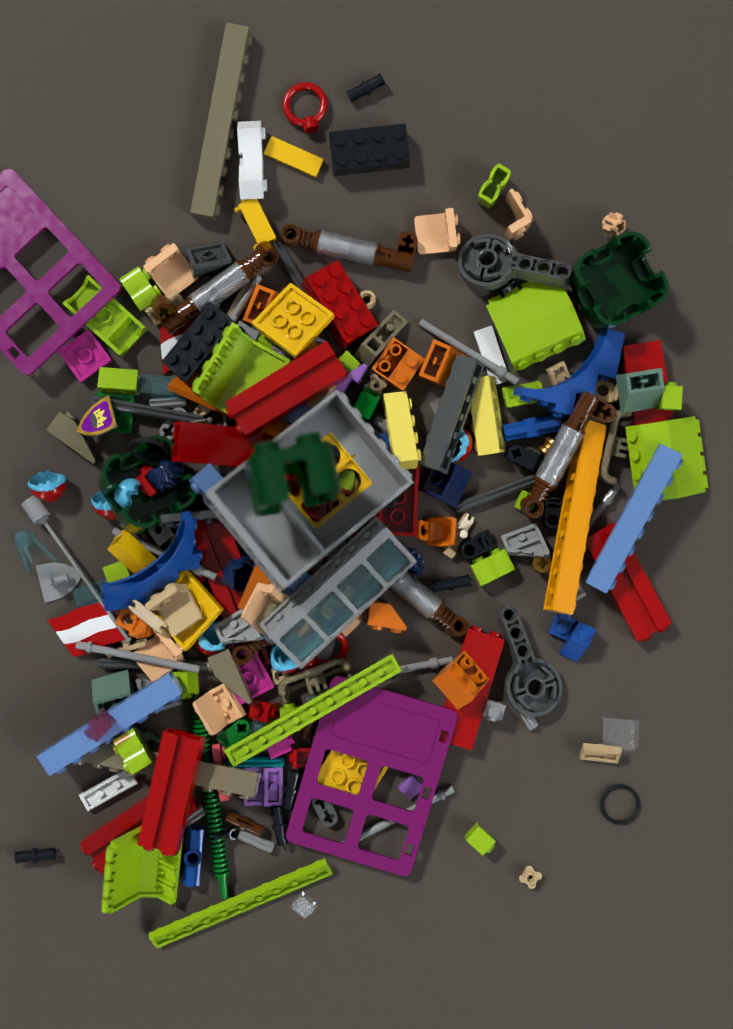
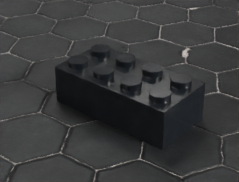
(369, 149)
(197, 344)

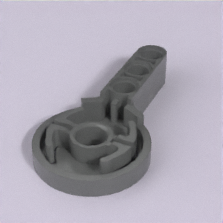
(506, 267)
(526, 670)

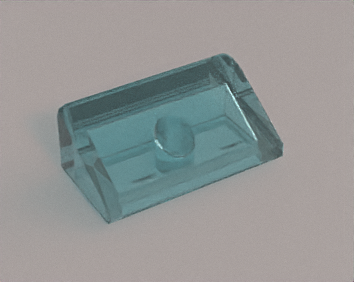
(154, 385)
(85, 596)

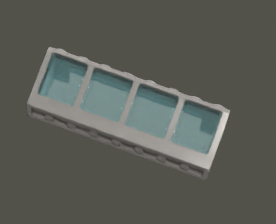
(338, 593)

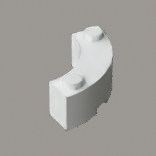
(251, 165)

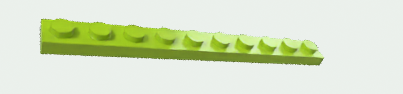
(312, 710)
(240, 903)

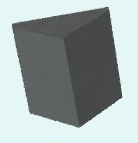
(208, 259)

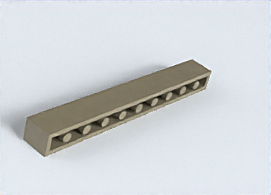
(220, 121)
(209, 775)

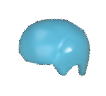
(125, 490)

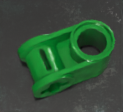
(233, 733)

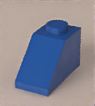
(577, 641)

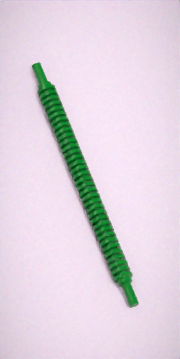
(212, 812)

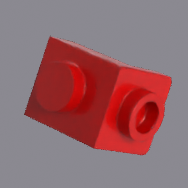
(146, 486)
(264, 711)
(299, 756)

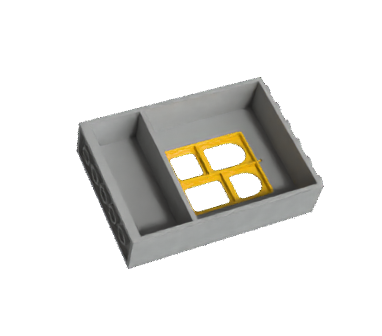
(290, 541)

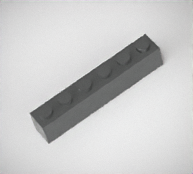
(451, 414)

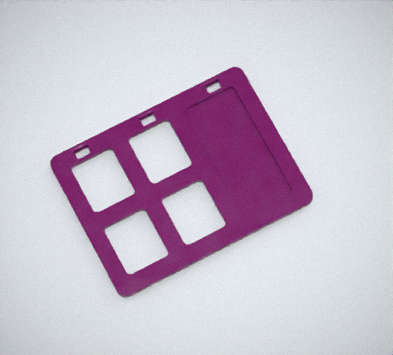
(21, 221)
(385, 732)

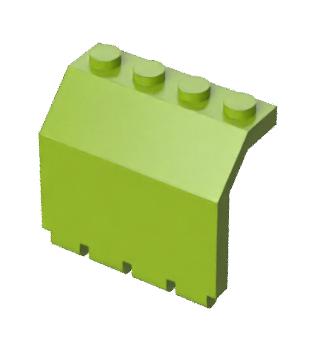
(535, 322)
(235, 367)
(678, 435)
(137, 873)

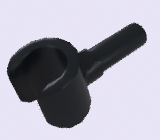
(227, 834)

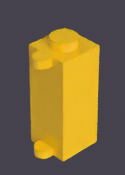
(256, 221)
(130, 552)

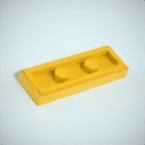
(293, 157)

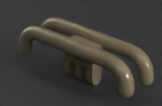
(612, 447)
(313, 677)

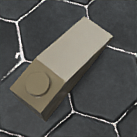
(380, 338)
(65, 428)
(229, 673)

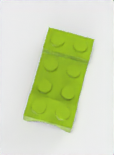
(113, 323)

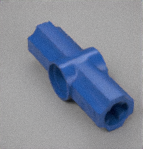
(531, 427)
(192, 867)

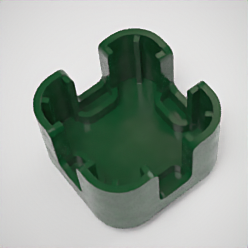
(617, 281)
(307, 459)
(145, 510)

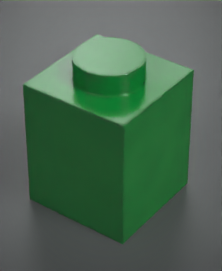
(367, 402)

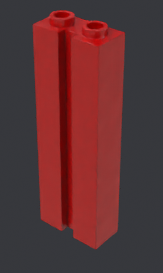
(645, 357)
(286, 390)
(213, 444)
(217, 549)
(633, 592)
(485, 652)
(171, 791)
(128, 820)

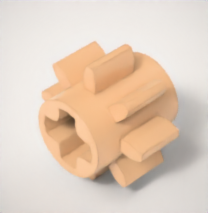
(613, 224)

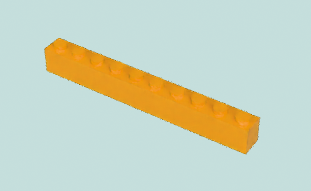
(574, 521)

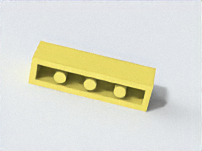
(487, 418)
(400, 429)

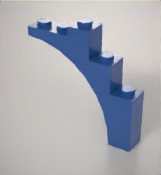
(600, 366)
(179, 556)

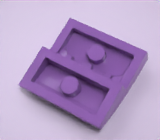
(354, 376)
(270, 787)

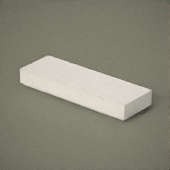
(490, 349)
(107, 789)

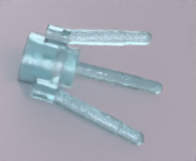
(22, 541)

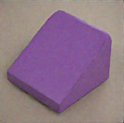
(410, 786)

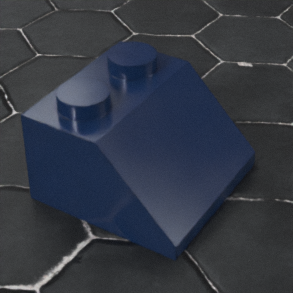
(447, 486)

